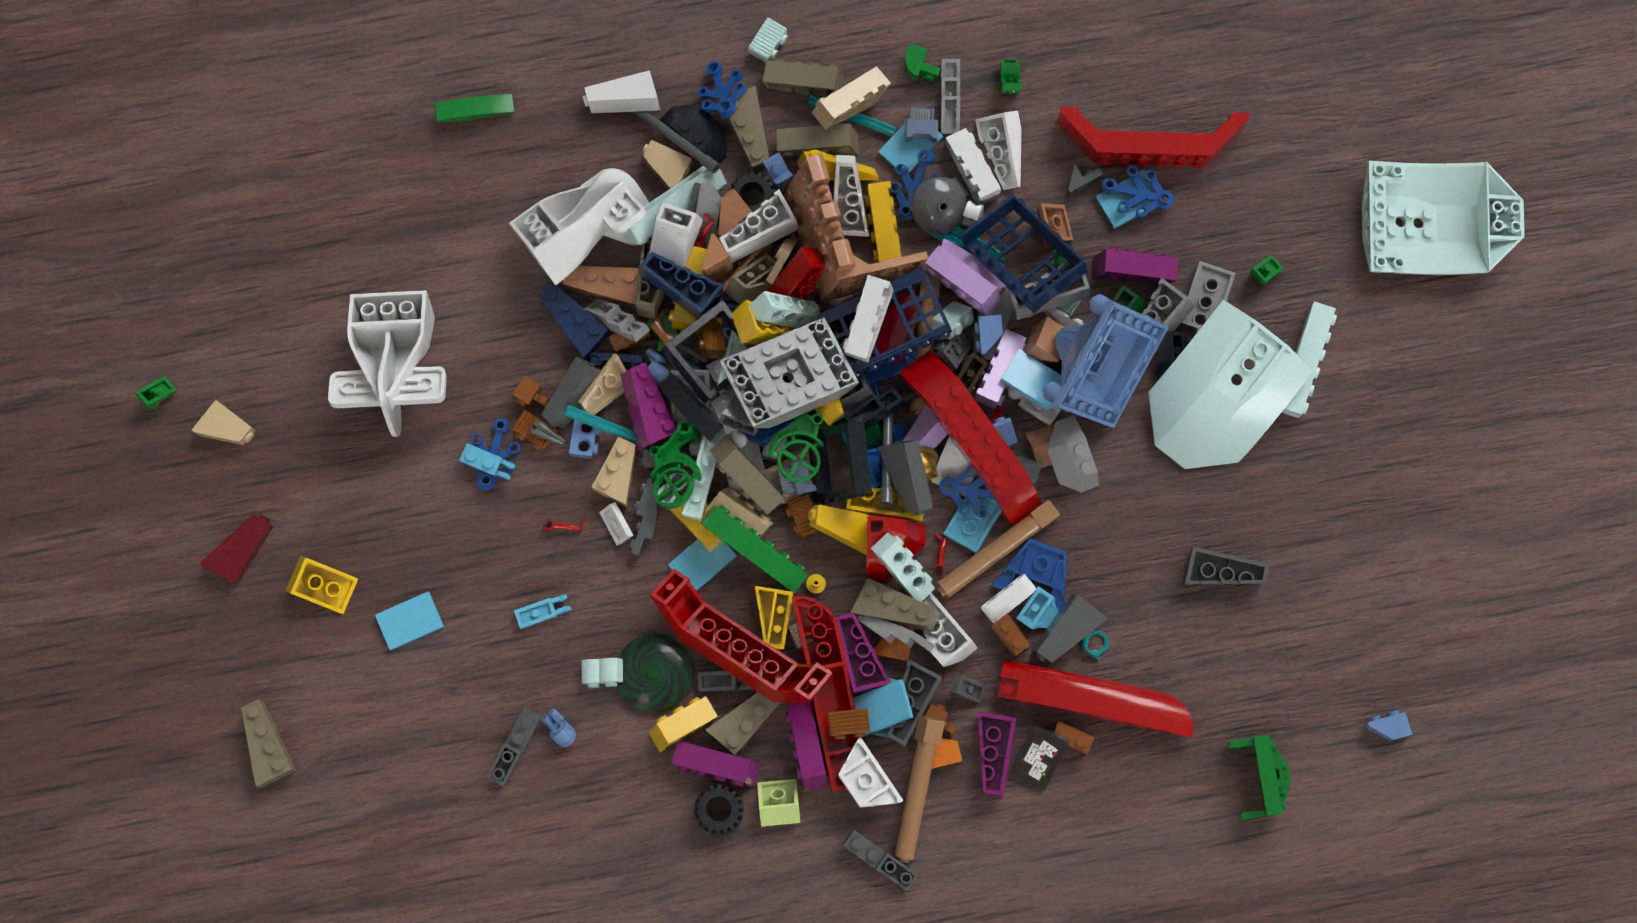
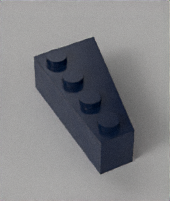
(682, 285)
(577, 324)

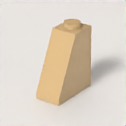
(666, 163)
(223, 425)

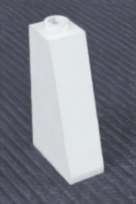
(623, 95)

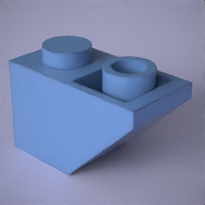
(989, 332)
(1006, 430)
(1390, 727)

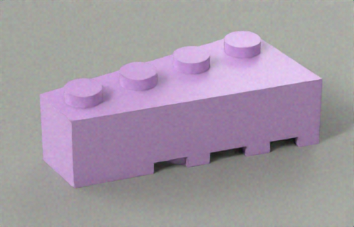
(963, 281)
(991, 387)

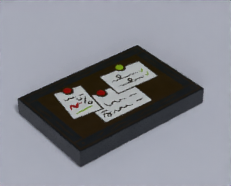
(1039, 756)

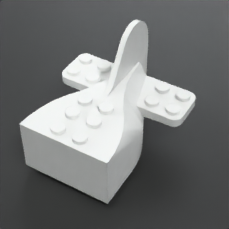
(570, 223)
(388, 340)

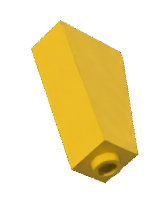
(841, 525)

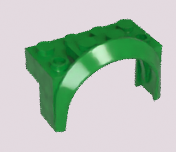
(1273, 788)

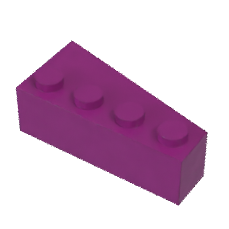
(1134, 266)
(647, 407)
(862, 663)
(807, 745)
(996, 748)
(716, 763)

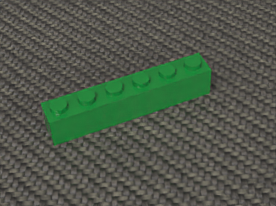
(753, 548)

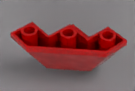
(909, 532)

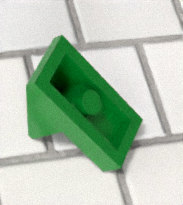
(1265, 271)
(155, 393)

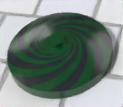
(655, 673)

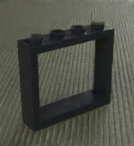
(683, 367)
(857, 463)

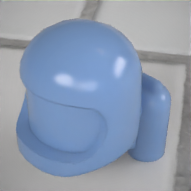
(656, 368)
(561, 730)

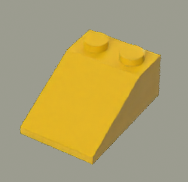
(321, 584)

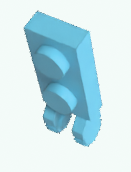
(485, 461)
(540, 611)

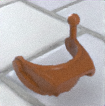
(659, 330)

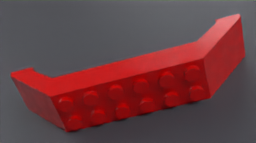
(1149, 147)
(973, 436)
(734, 646)

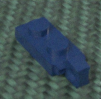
(632, 360)

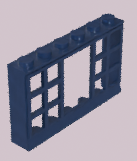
(997, 214)
(907, 348)

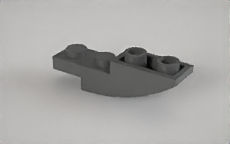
(647, 510)
(514, 747)
(880, 860)

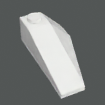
(1003, 142)

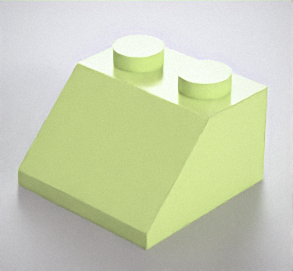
(778, 802)

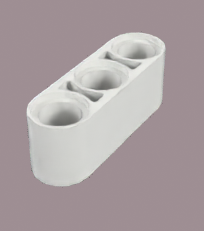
(1008, 598)

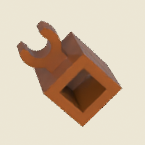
(529, 392)
(938, 711)

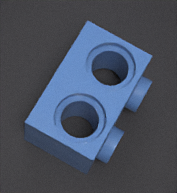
(580, 437)

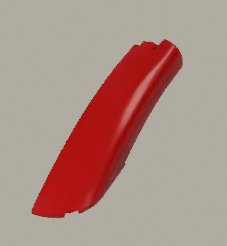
(826, 649)
(1094, 698)

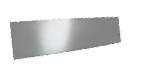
(950, 96)
(617, 320)
(890, 631)

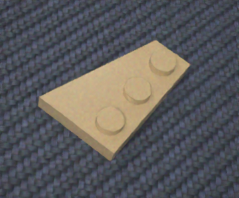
(782, 255)
(605, 387)

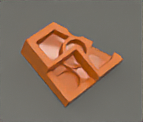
(896, 650)
(947, 753)

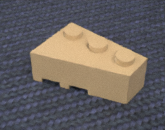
(617, 472)
(743, 509)

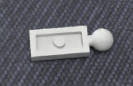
(719, 405)
(1034, 409)

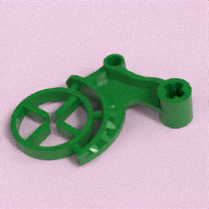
(805, 427)
(666, 460)

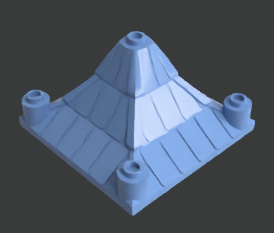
(1103, 360)

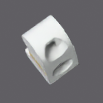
(972, 213)

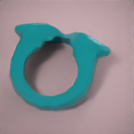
(1096, 653)

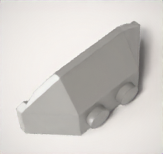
(710, 203)
(1072, 456)

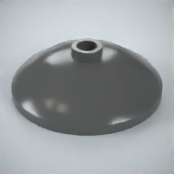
(927, 202)

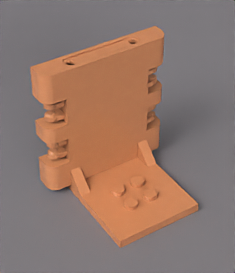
(820, 229)

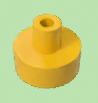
(816, 589)

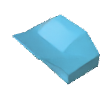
(1039, 610)

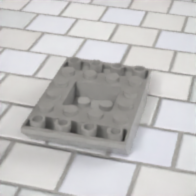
(806, 355)

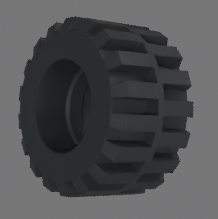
(755, 182)
(710, 794)

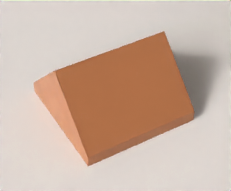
(732, 211)
(1057, 219)
(716, 260)
(1042, 340)
(1038, 442)

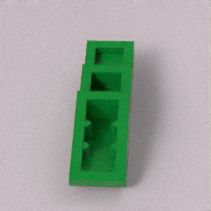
(474, 107)

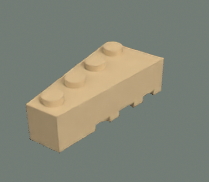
(851, 98)

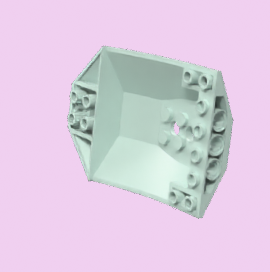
(1465, 212)
(1197, 408)

